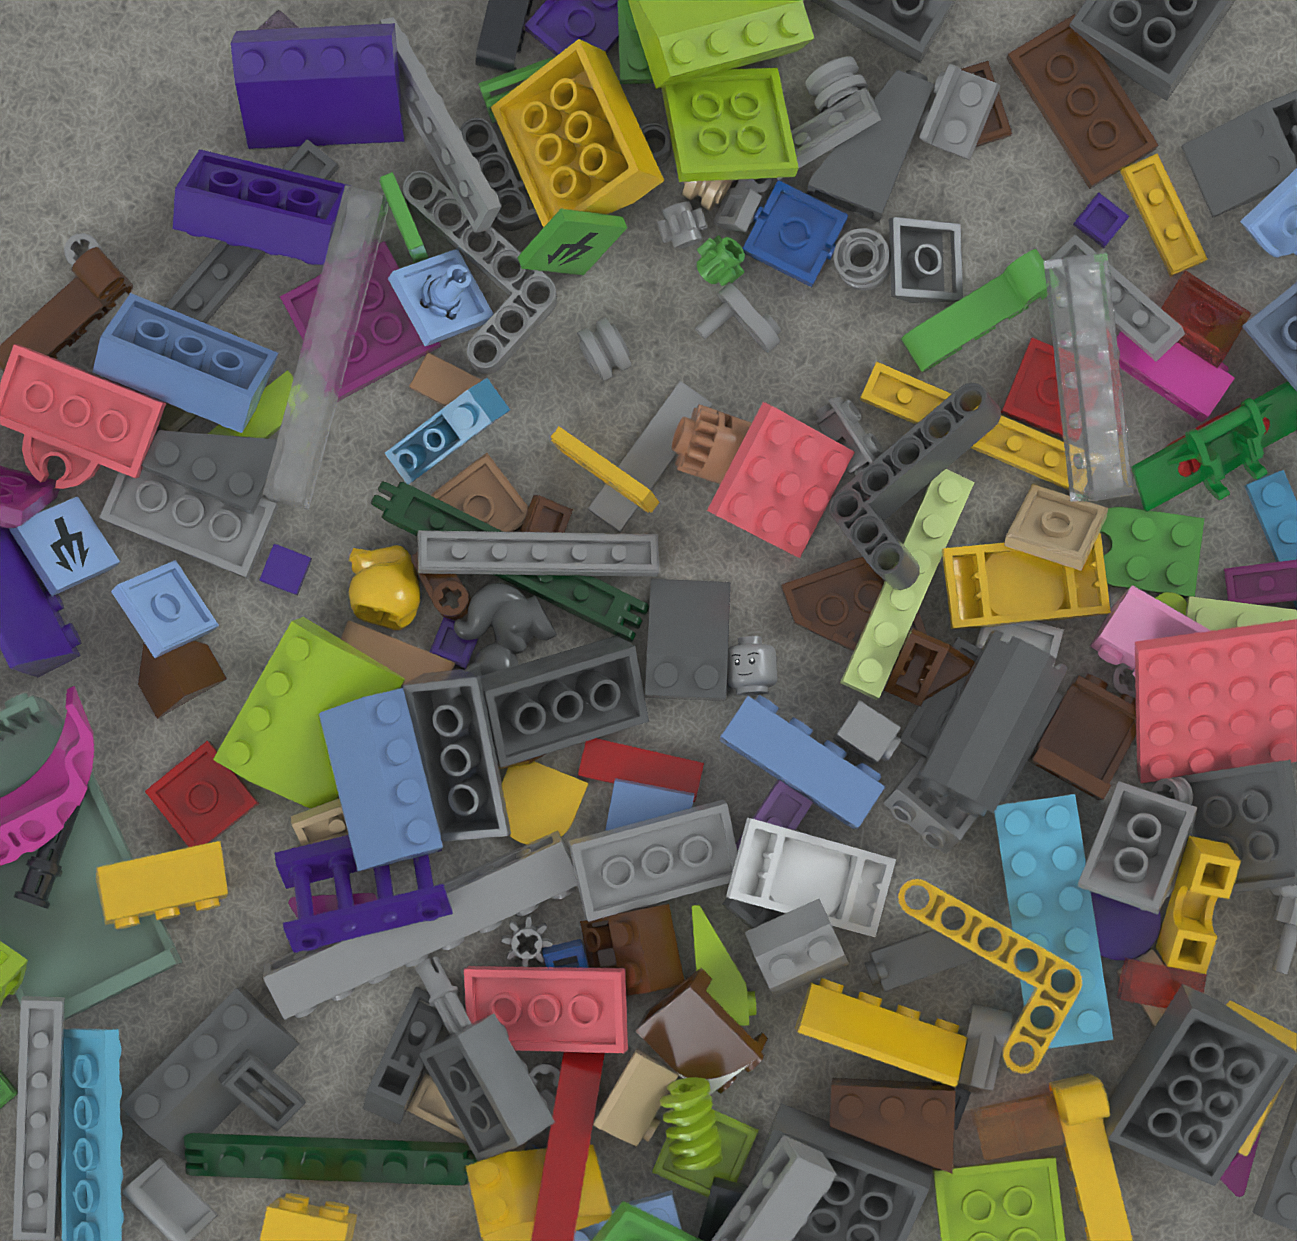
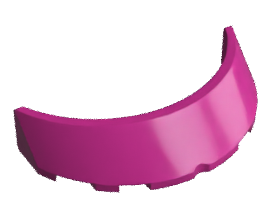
(46, 800)

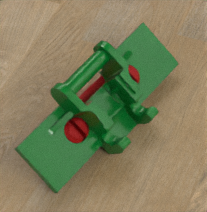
(1218, 448)

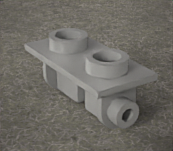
(843, 422)

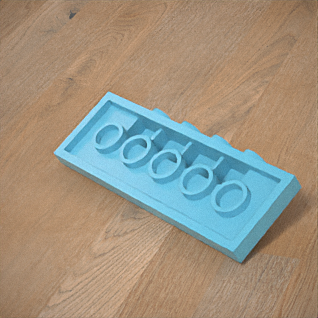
(91, 1136)

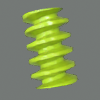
(693, 1126)

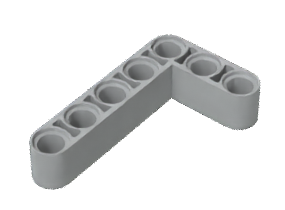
(489, 262)

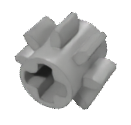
(682, 225)
(525, 952)

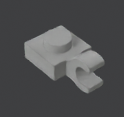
(740, 204)

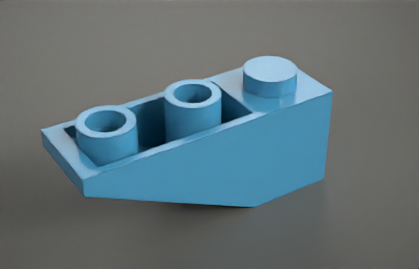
(447, 430)

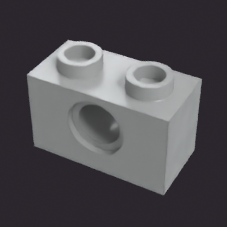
(868, 734)

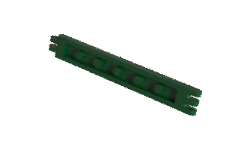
(576, 594)
(327, 1159)

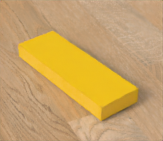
(1163, 215)
(604, 470)

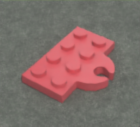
(75, 418)

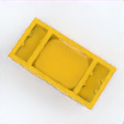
(1007, 586)

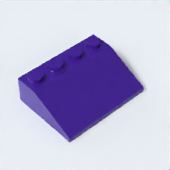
(318, 85)
(30, 620)

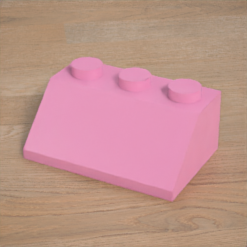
(1138, 618)

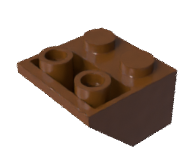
(639, 942)

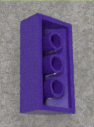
(257, 206)

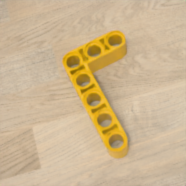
(1003, 957)
(1080, 1108)

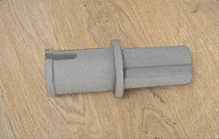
(443, 995)

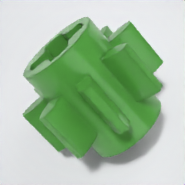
(720, 260)

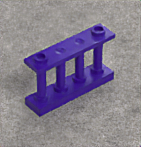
(336, 859)

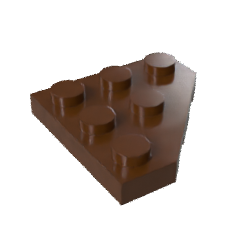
(838, 602)

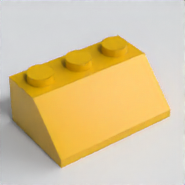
(162, 884)

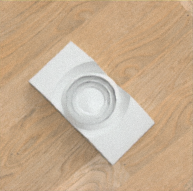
(791, 869)

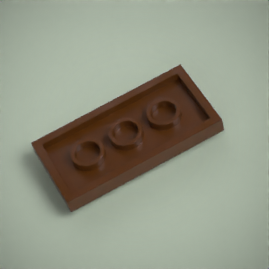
(1082, 102)

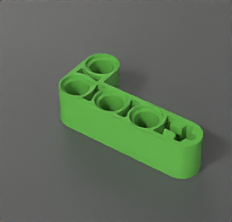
(978, 312)

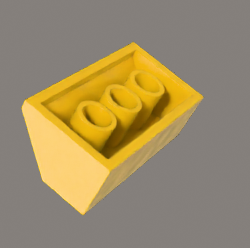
(882, 1033)

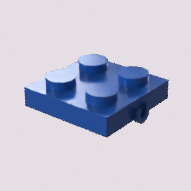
(795, 233)

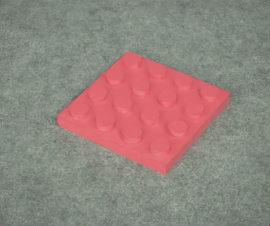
(1216, 700)

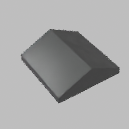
(918, 260)

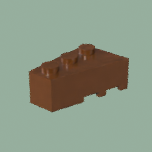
(898, 1116)

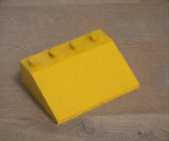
(576, 136)

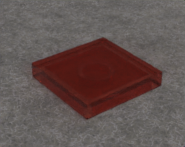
(1206, 316)

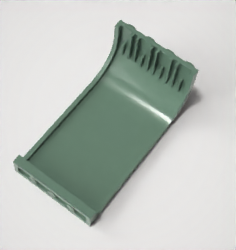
(69, 943)

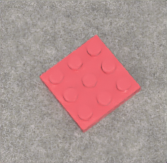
(781, 480)

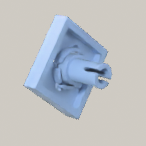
(451, 291)

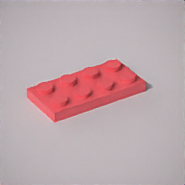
(552, 1006)

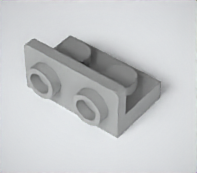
(958, 111)
(933, 817)

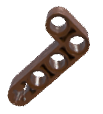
(73, 308)

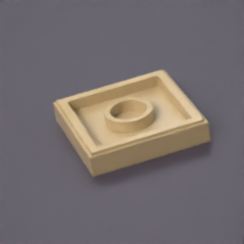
(1055, 527)

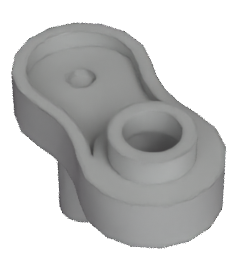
(761, 328)

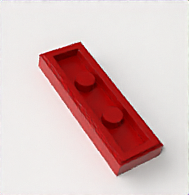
(611, 760)

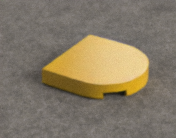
(540, 801)

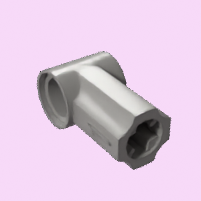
(983, 1046)

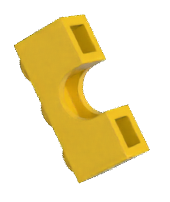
(1187, 929)

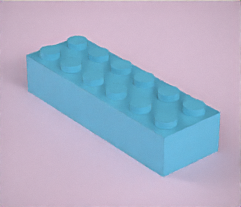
(1041, 876)

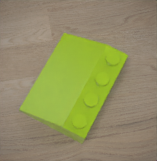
(713, 36)
(279, 728)

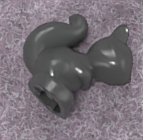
(513, 622)

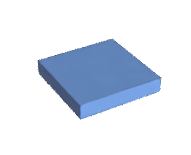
(639, 802)

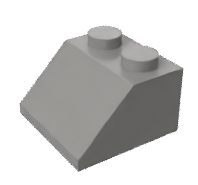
(796, 948)

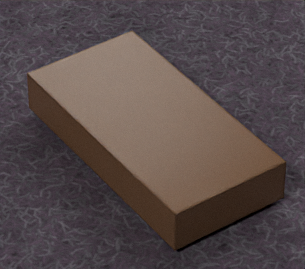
(441, 380)

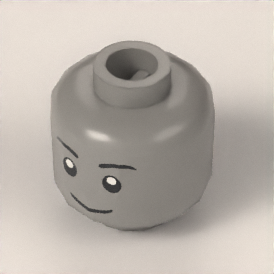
(751, 666)

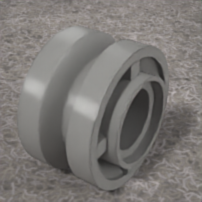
(834, 82)
(850, 246)
(604, 349)

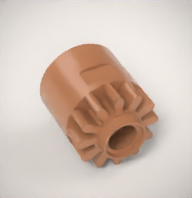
(708, 442)

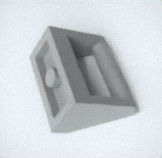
(170, 1202)

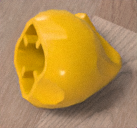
(384, 587)

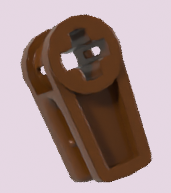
(438, 586)

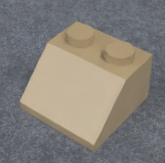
(636, 1099)

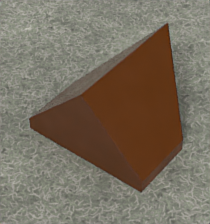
(926, 668)
(178, 676)

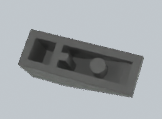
(401, 1064)

